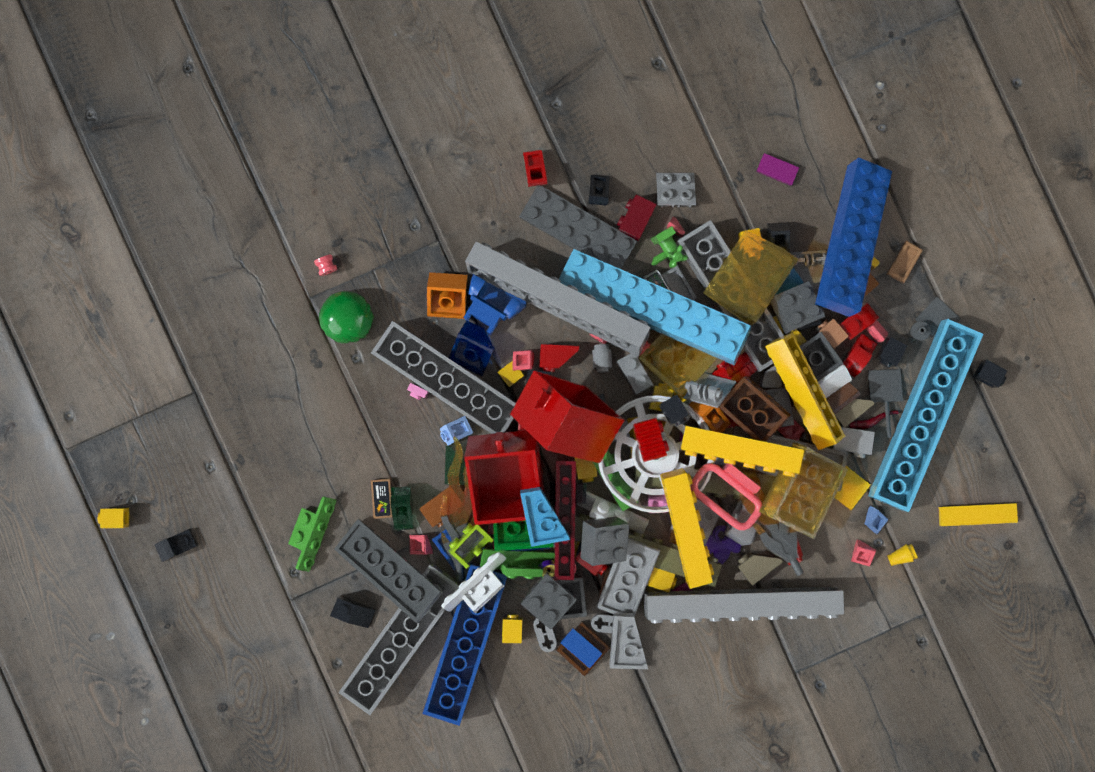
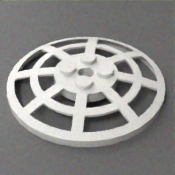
(653, 467)

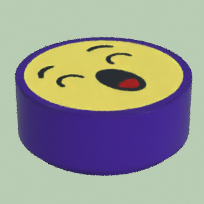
(548, 566)

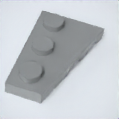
(626, 644)

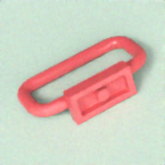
(736, 480)

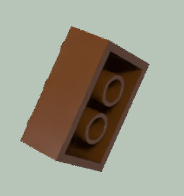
(754, 410)

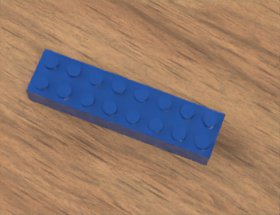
(853, 237)
(461, 657)

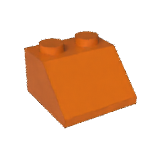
(447, 295)

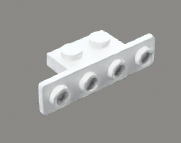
(602, 508)
(479, 587)

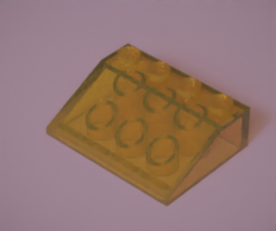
(750, 277)
(675, 362)
(804, 499)

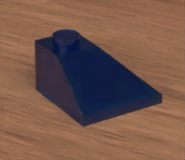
(472, 348)

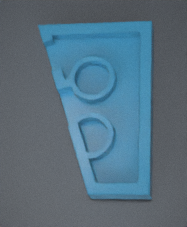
(541, 519)

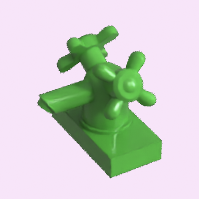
(669, 247)

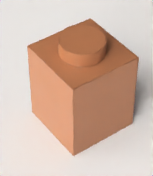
(832, 332)

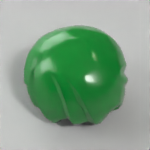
(346, 317)

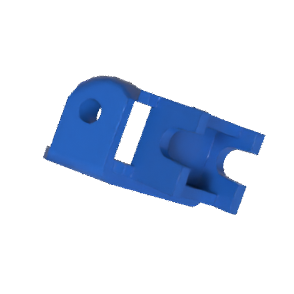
(492, 304)

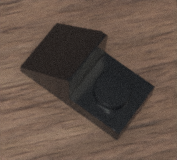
(599, 190)
(176, 545)

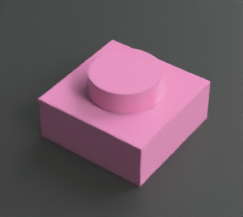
(417, 392)

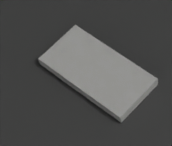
(628, 579)

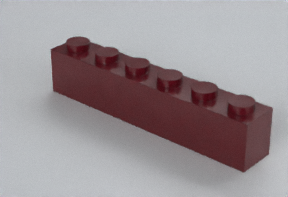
(566, 513)

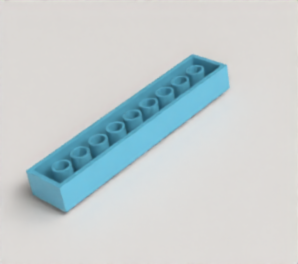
(659, 307)
(925, 415)

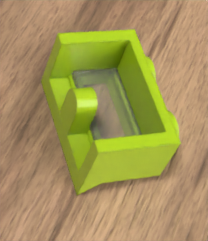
(469, 544)

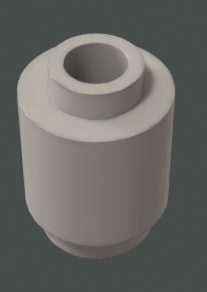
(602, 358)

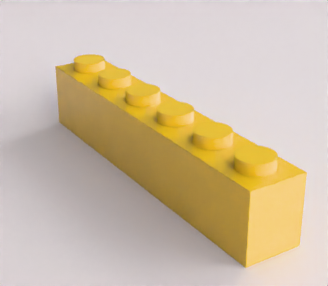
(805, 391)
(742, 450)
(686, 527)

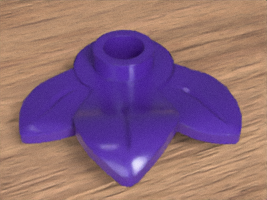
(721, 546)

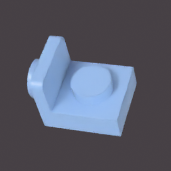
(459, 428)

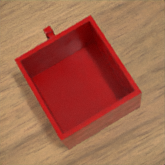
(566, 417)
(498, 470)

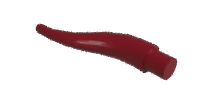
(865, 424)

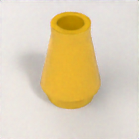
(902, 555)

